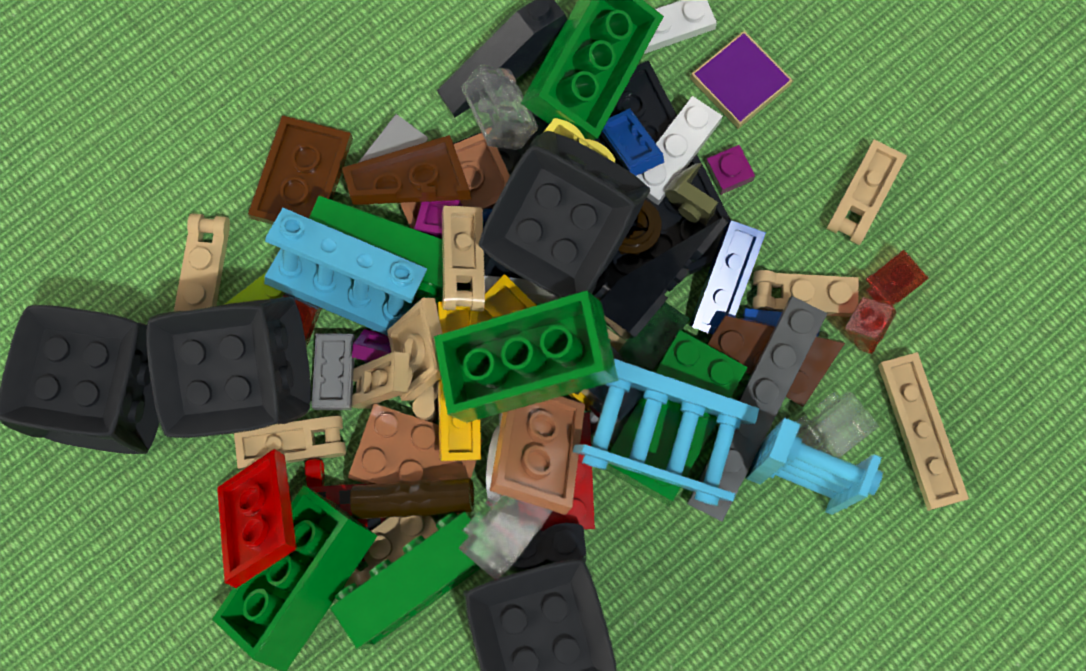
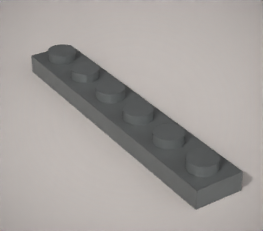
(766, 391)

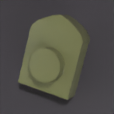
(692, 202)

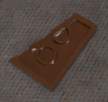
(409, 175)
(746, 340)

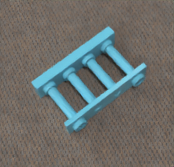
(341, 272)
(693, 403)
(790, 459)

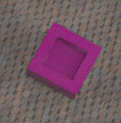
(730, 169)
(430, 217)
(371, 346)

